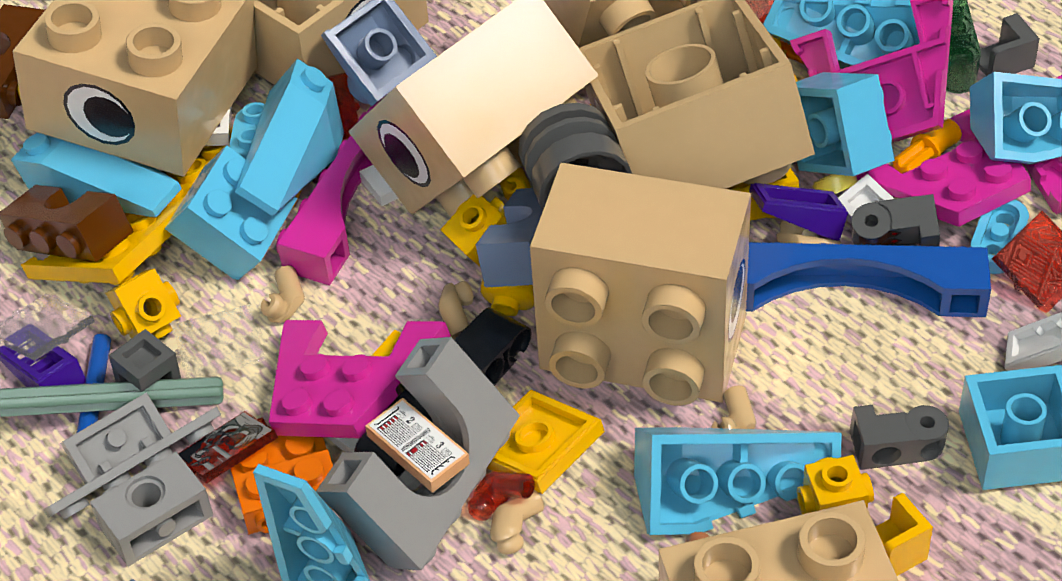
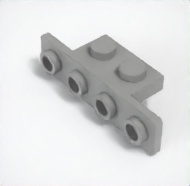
(120, 442)

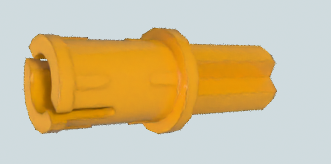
(927, 146)

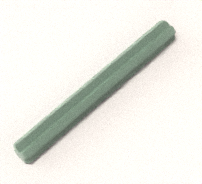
(108, 396)

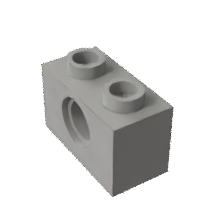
(152, 508)

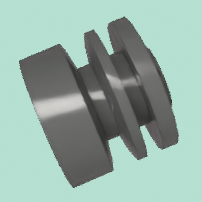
(571, 136)

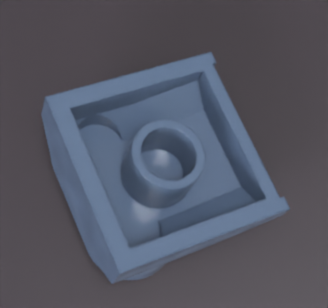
(377, 49)

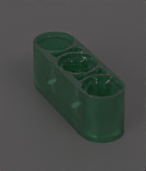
(963, 50)

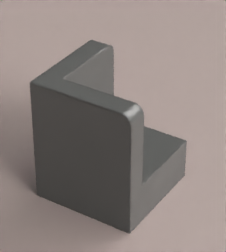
(1015, 49)
(144, 361)

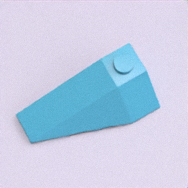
(858, 27)
(1017, 117)
(293, 138)
(82, 169)
(707, 473)
(305, 531)

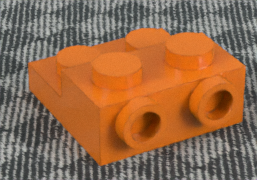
(293, 455)

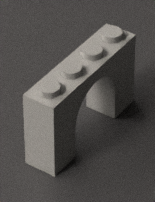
(372, 500)

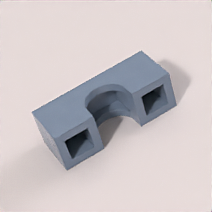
(506, 247)

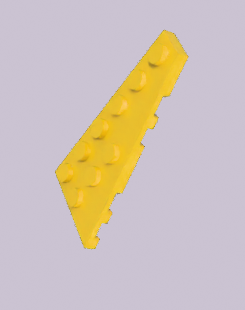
(123, 259)

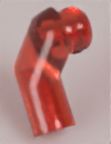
(496, 490)

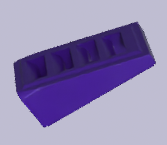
(807, 208)
(54, 369)

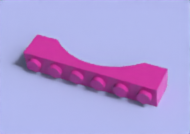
(317, 235)

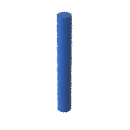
(95, 373)

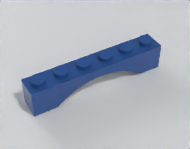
(936, 277)

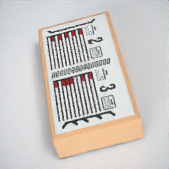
(417, 445)

